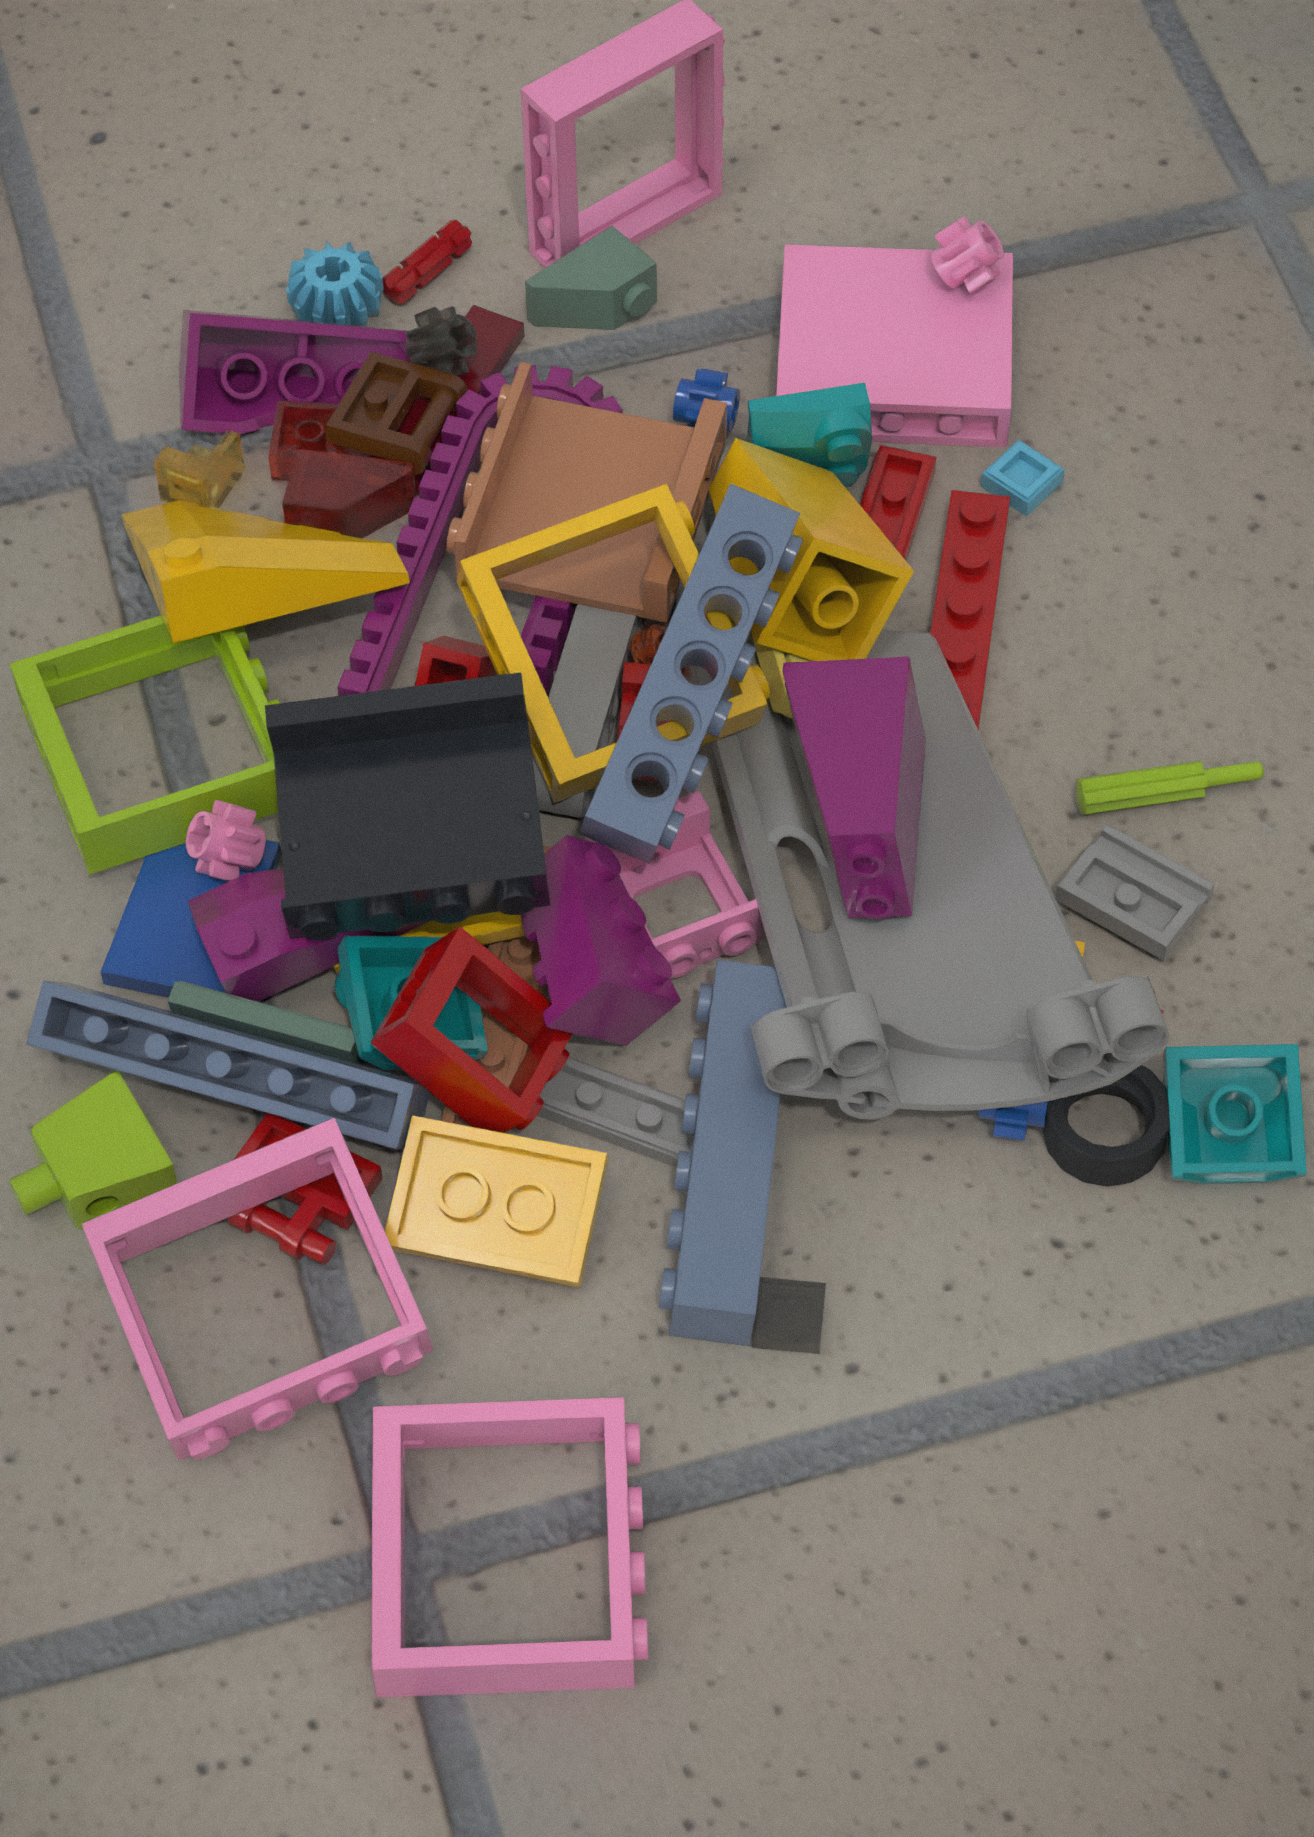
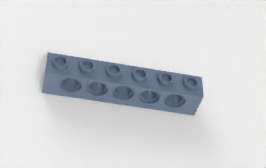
(742, 528)

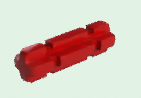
(426, 262)

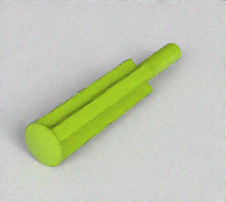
(1157, 785)

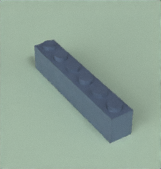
(226, 1063)
(729, 1165)

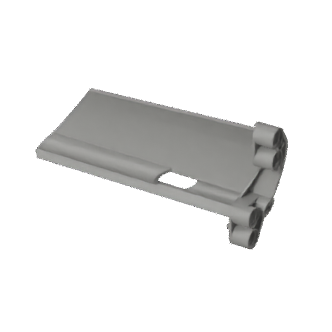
(972, 992)

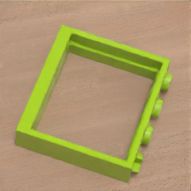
(115, 661)

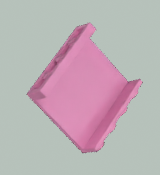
(925, 350)

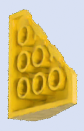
(239, 568)

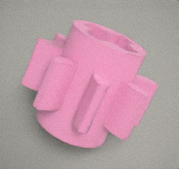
(967, 254)
(225, 841)

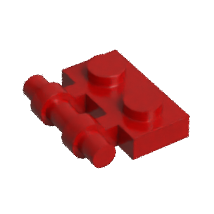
(316, 1200)

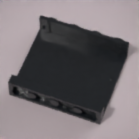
(407, 807)

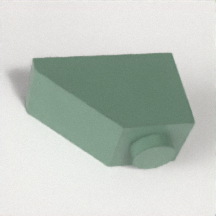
(593, 285)

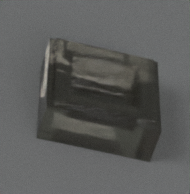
(789, 1315)

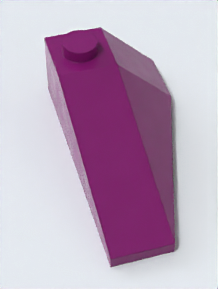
(244, 364)
(251, 942)

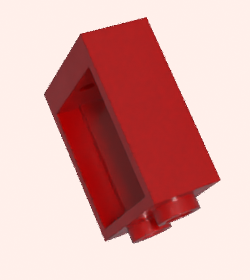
(443, 1067)

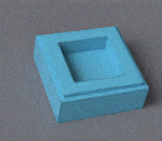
(1022, 476)

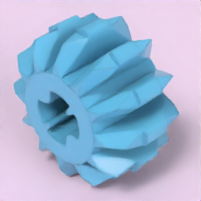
(335, 286)

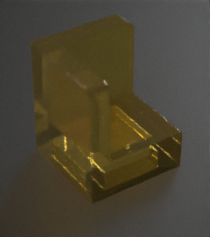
(200, 474)

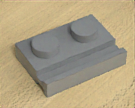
(1134, 892)

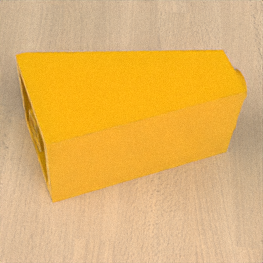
(845, 567)

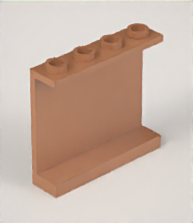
(569, 459)

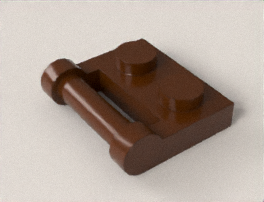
(379, 403)

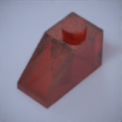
(347, 492)

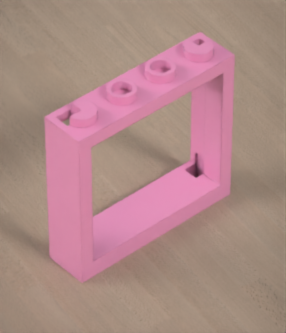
(550, 105)
(220, 1195)
(503, 1667)

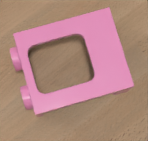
(696, 855)

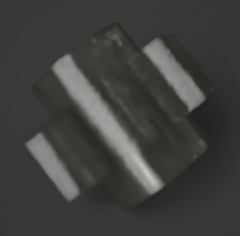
(442, 340)

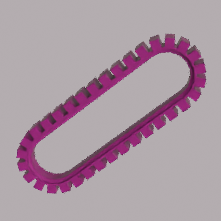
(424, 541)

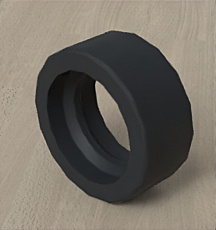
(1108, 1164)

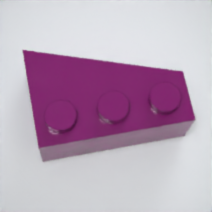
(595, 948)

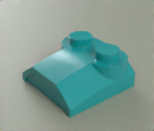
(817, 427)
(371, 980)
(1234, 1113)

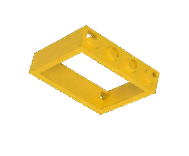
(478, 585)

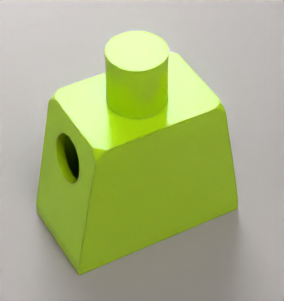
(94, 1155)

